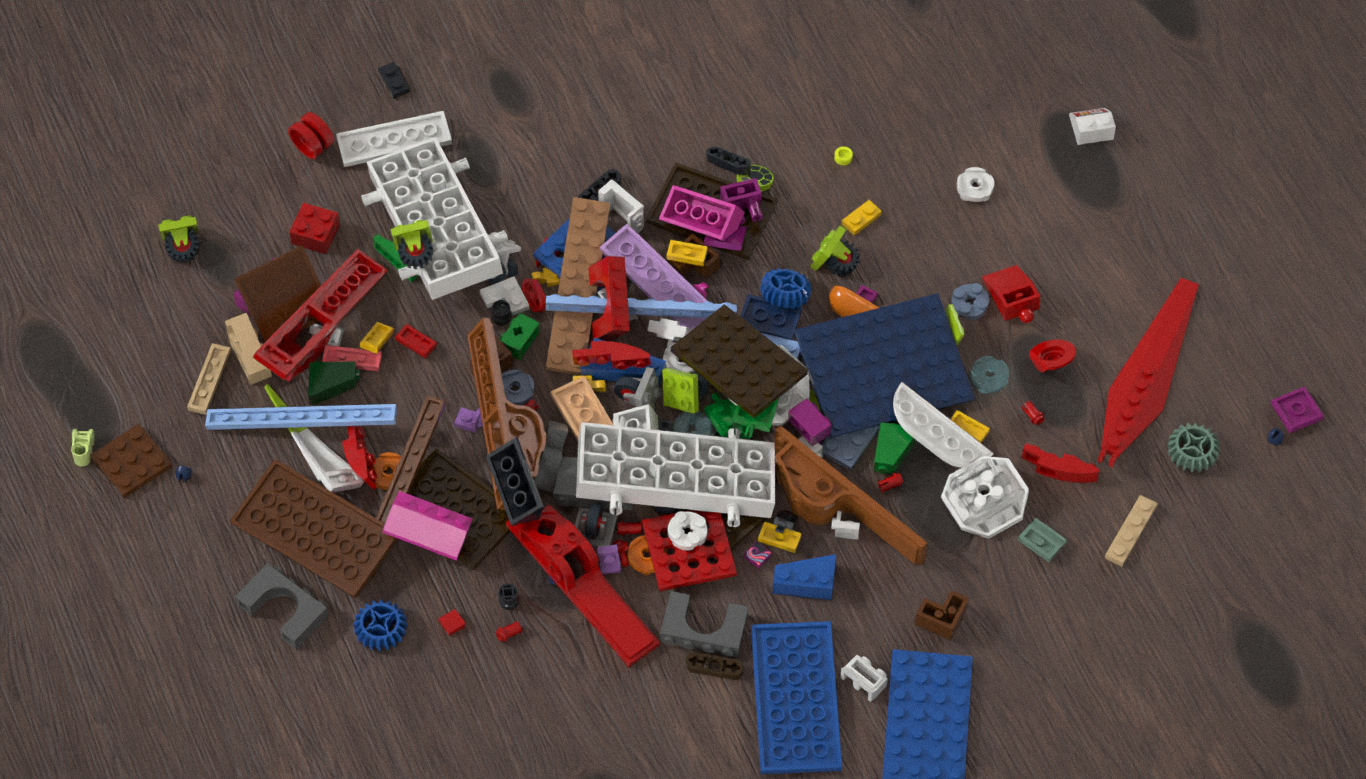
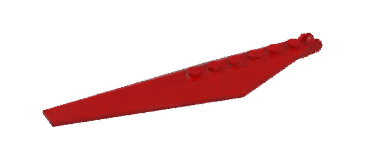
(1145, 379)

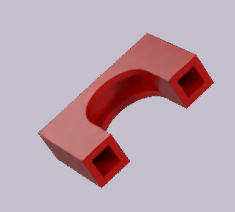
(611, 274)

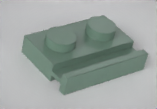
(1042, 540)

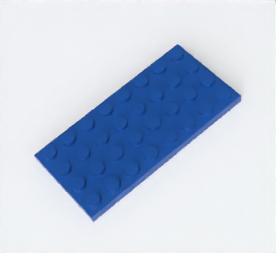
(796, 698)
(927, 716)

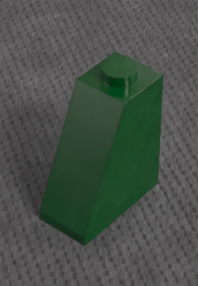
(331, 379)

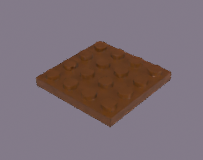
(278, 290)

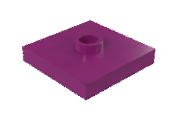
(733, 242)
(1297, 409)

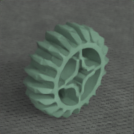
(1192, 454)

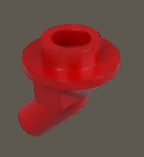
(622, 547)

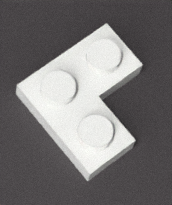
(508, 291)

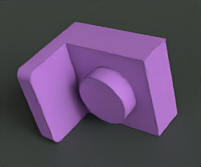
(468, 420)
(609, 559)

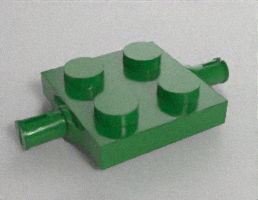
(721, 416)
(761, 422)

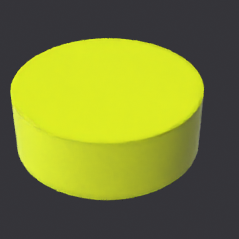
(843, 155)

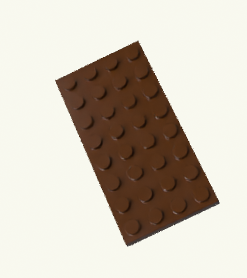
(314, 528)

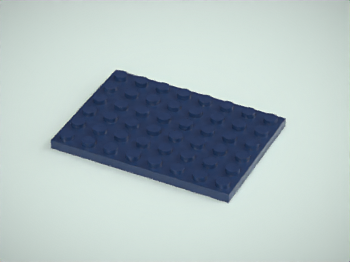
(867, 355)

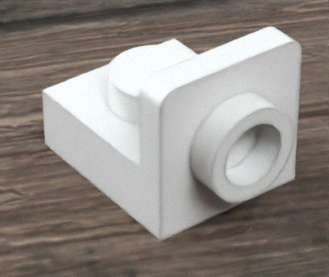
(845, 529)

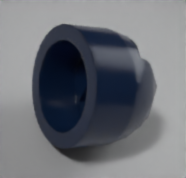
(1279, 438)
(183, 472)

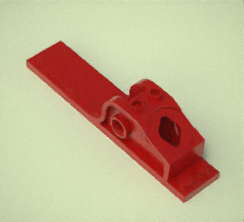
(329, 306)
(591, 591)

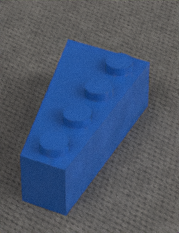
(607, 373)

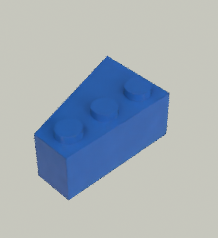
(806, 578)

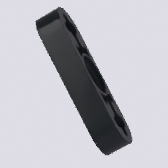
(728, 160)
(600, 182)

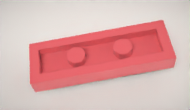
(364, 359)

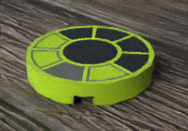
(763, 176)

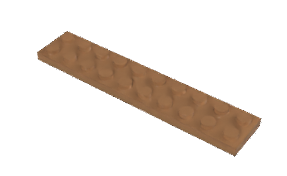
(582, 250)

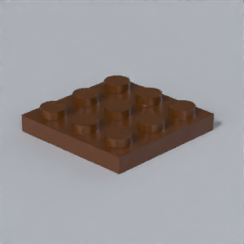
(131, 460)

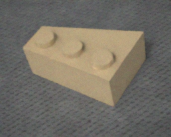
(245, 343)

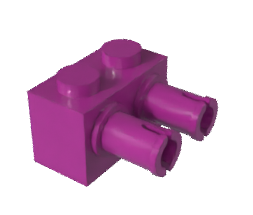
(744, 195)
(809, 422)

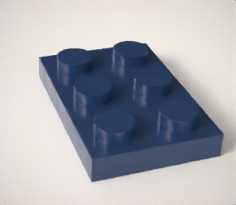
(770, 318)

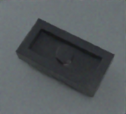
(393, 80)

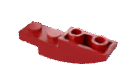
(619, 354)
(358, 456)
(1065, 469)

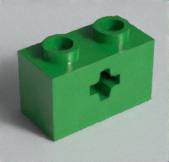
(520, 335)

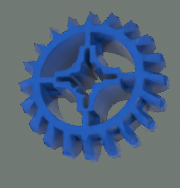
(785, 288)
(376, 634)

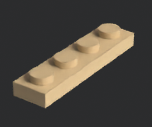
(209, 379)
(1131, 530)

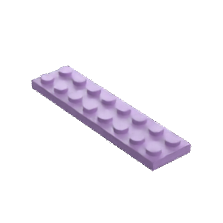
(652, 272)

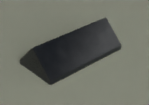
(515, 483)

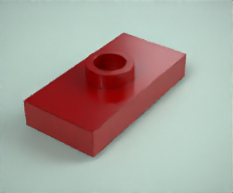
(416, 341)

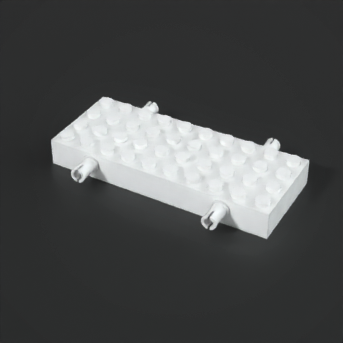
(424, 186)
(675, 470)

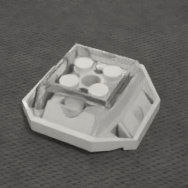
(991, 512)

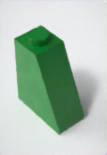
(891, 448)

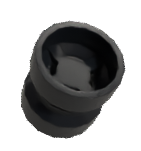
(501, 312)
(508, 596)

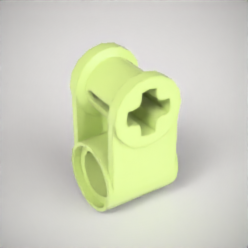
(82, 443)

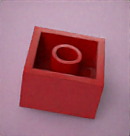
(314, 228)

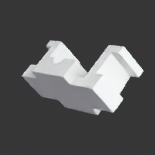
(668, 330)

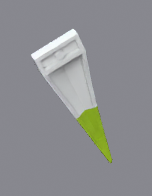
(325, 464)

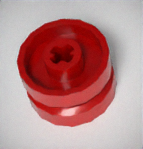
(311, 135)

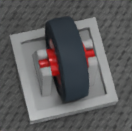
(638, 390)
(596, 525)

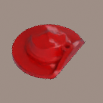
(1052, 354)

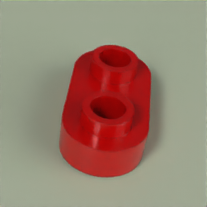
(534, 295)

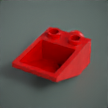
(1013, 293)

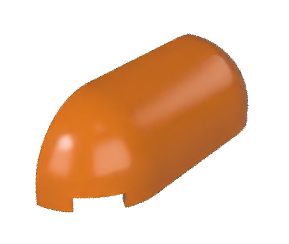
(847, 303)

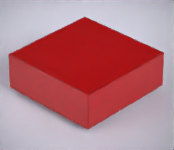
(452, 622)

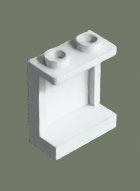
(623, 204)

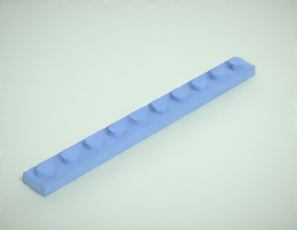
(635, 307)
(301, 416)

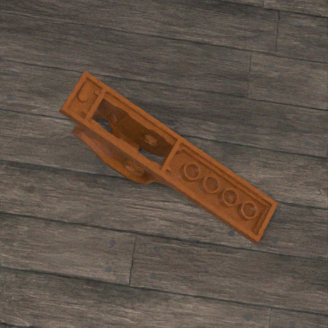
(501, 418)
(820, 491)

